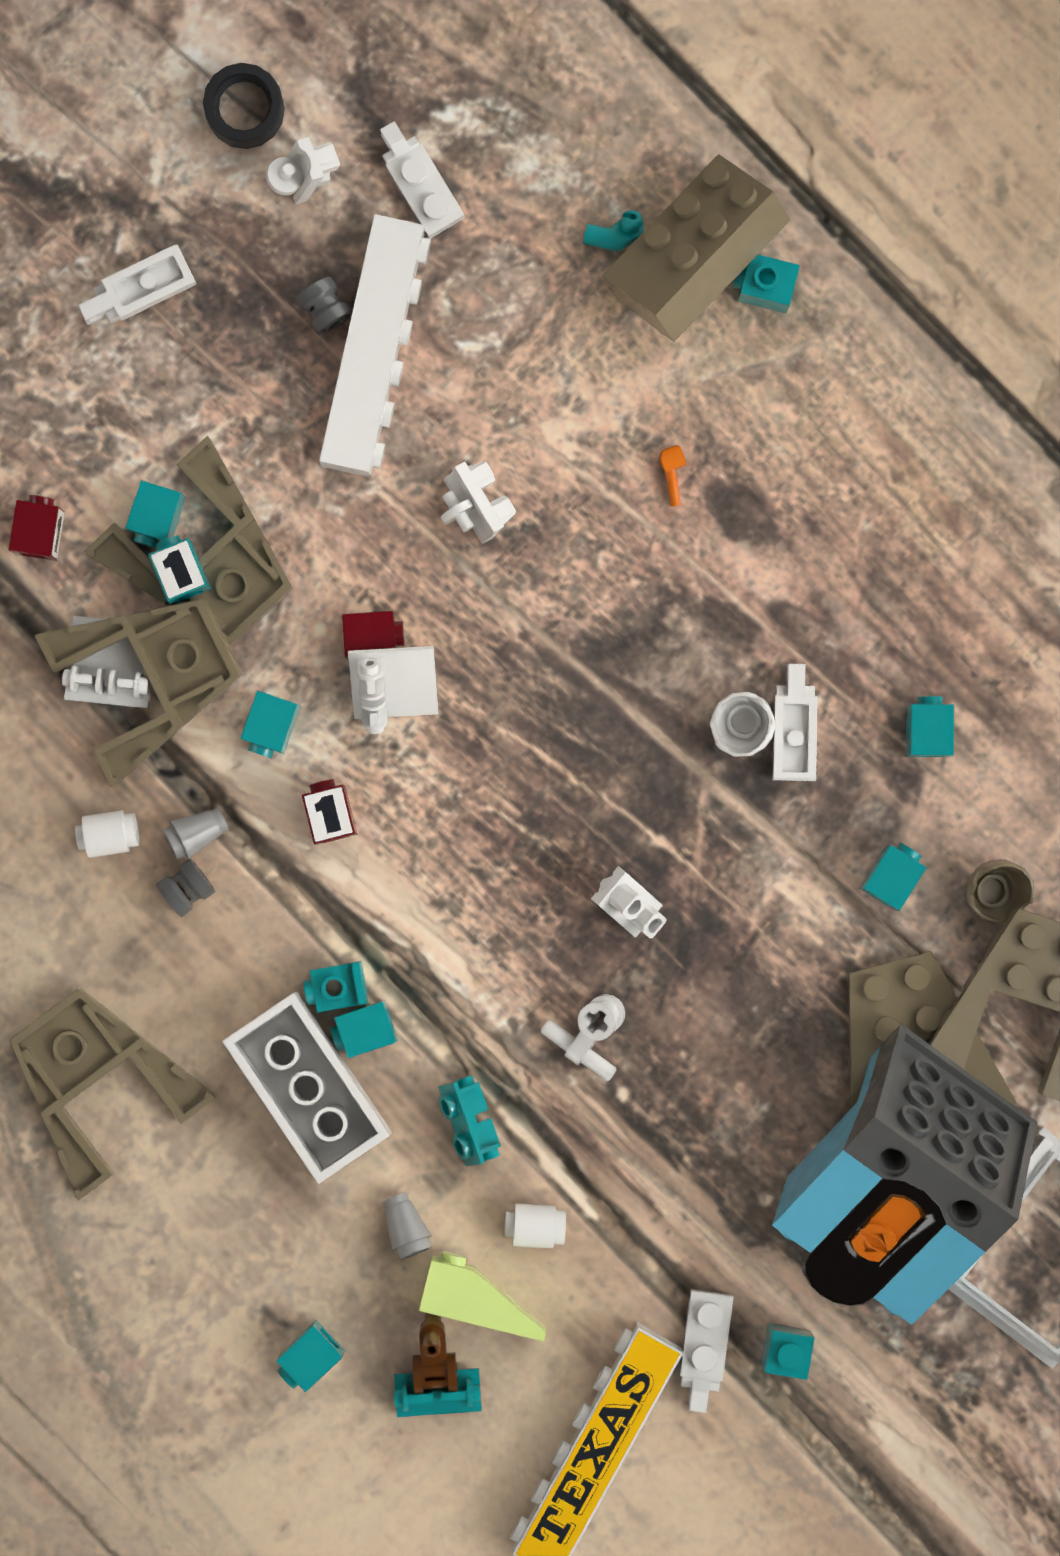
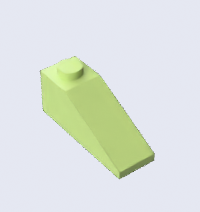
(468, 1296)

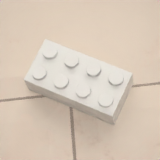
(307, 1087)

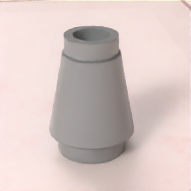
(194, 832)
(405, 1227)

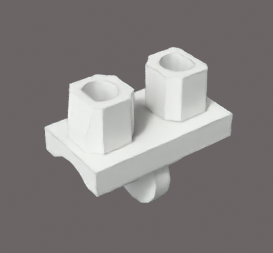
(302, 169)
(469, 503)
(629, 904)

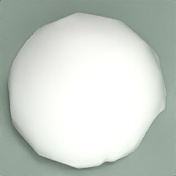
(742, 724)

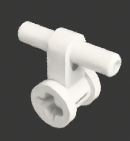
(591, 1030)

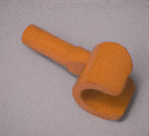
(670, 460)

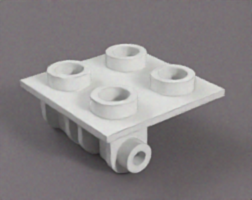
(108, 676)
(392, 684)

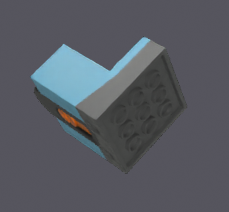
(907, 1182)

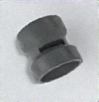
(325, 308)
(192, 880)

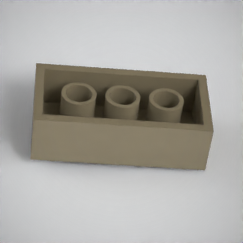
(696, 247)

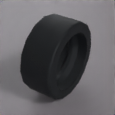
(243, 73)

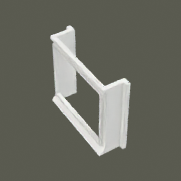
(1041, 1157)

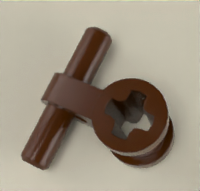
(434, 1365)

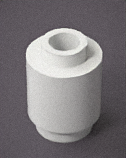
(107, 833)
(535, 1226)

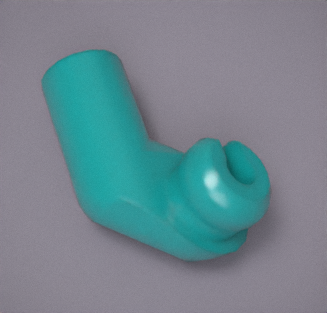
(618, 235)

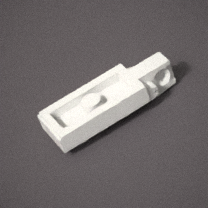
(420, 182)
(139, 287)
(795, 728)
(705, 1345)

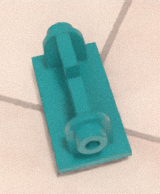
(473, 1140)
(438, 1400)

